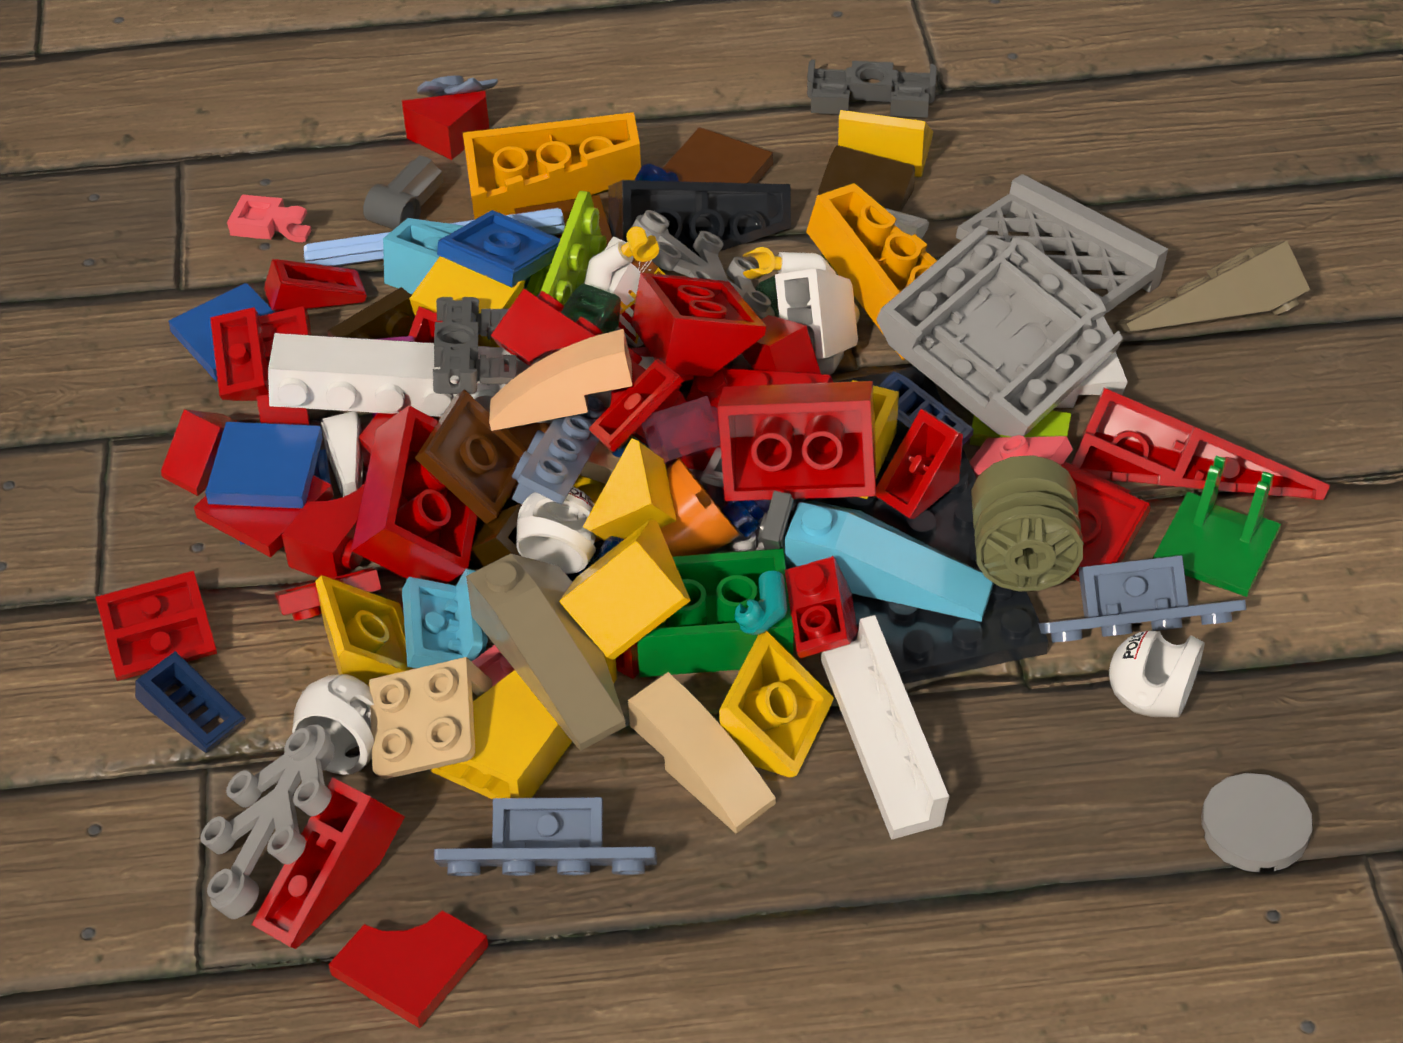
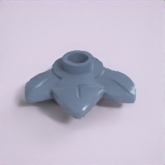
(453, 85)

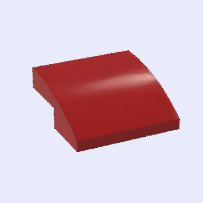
(245, 345)
(153, 622)

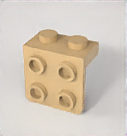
(425, 717)

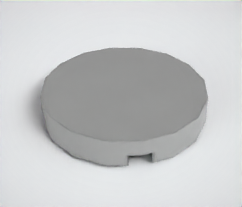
(1256, 822)

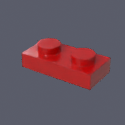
(304, 599)

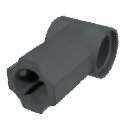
(404, 194)

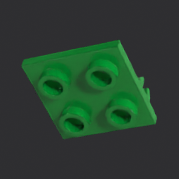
(1219, 542)

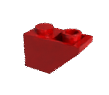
(820, 607)

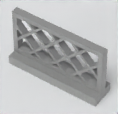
(1079, 231)

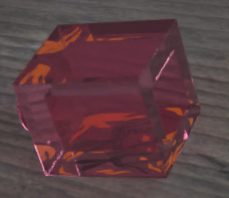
(683, 430)

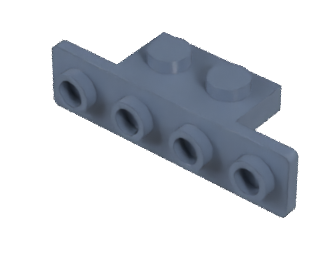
(557, 456)
(1136, 593)
(546, 834)

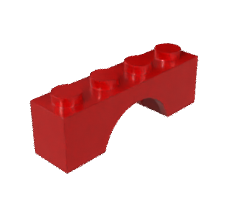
(538, 329)
(324, 531)

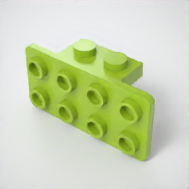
(576, 247)

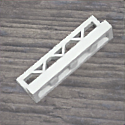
(886, 732)

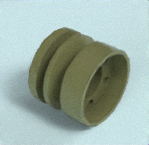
(1026, 523)

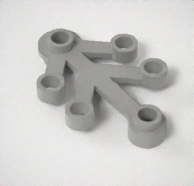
(679, 258)
(305, 757)

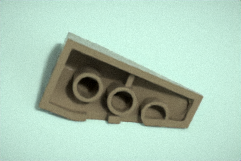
(1247, 283)
(563, 667)

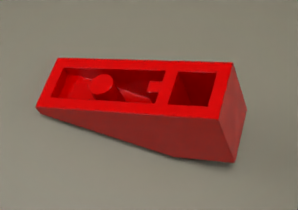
(339, 854)

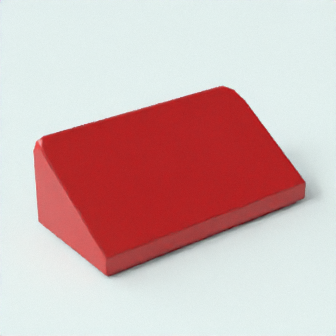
(635, 405)

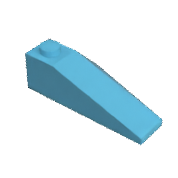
(885, 561)

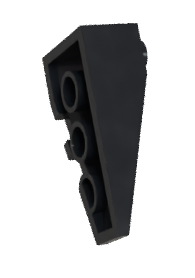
(728, 210)

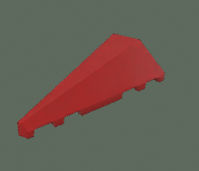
(1146, 446)

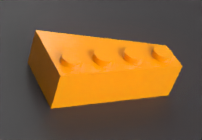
(549, 161)
(866, 246)

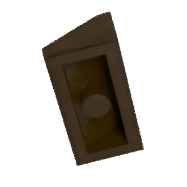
(881, 178)

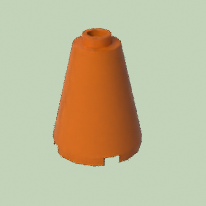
(699, 522)

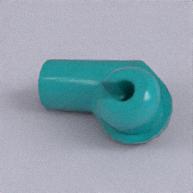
(768, 610)

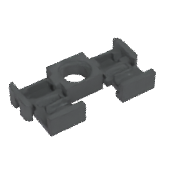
(906, 91)
(458, 347)

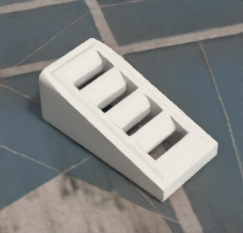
(344, 451)

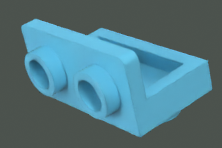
(440, 622)

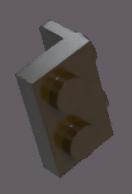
(383, 319)

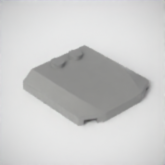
(1000, 330)

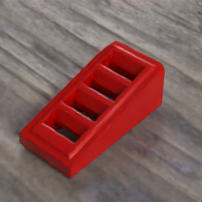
(311, 285)

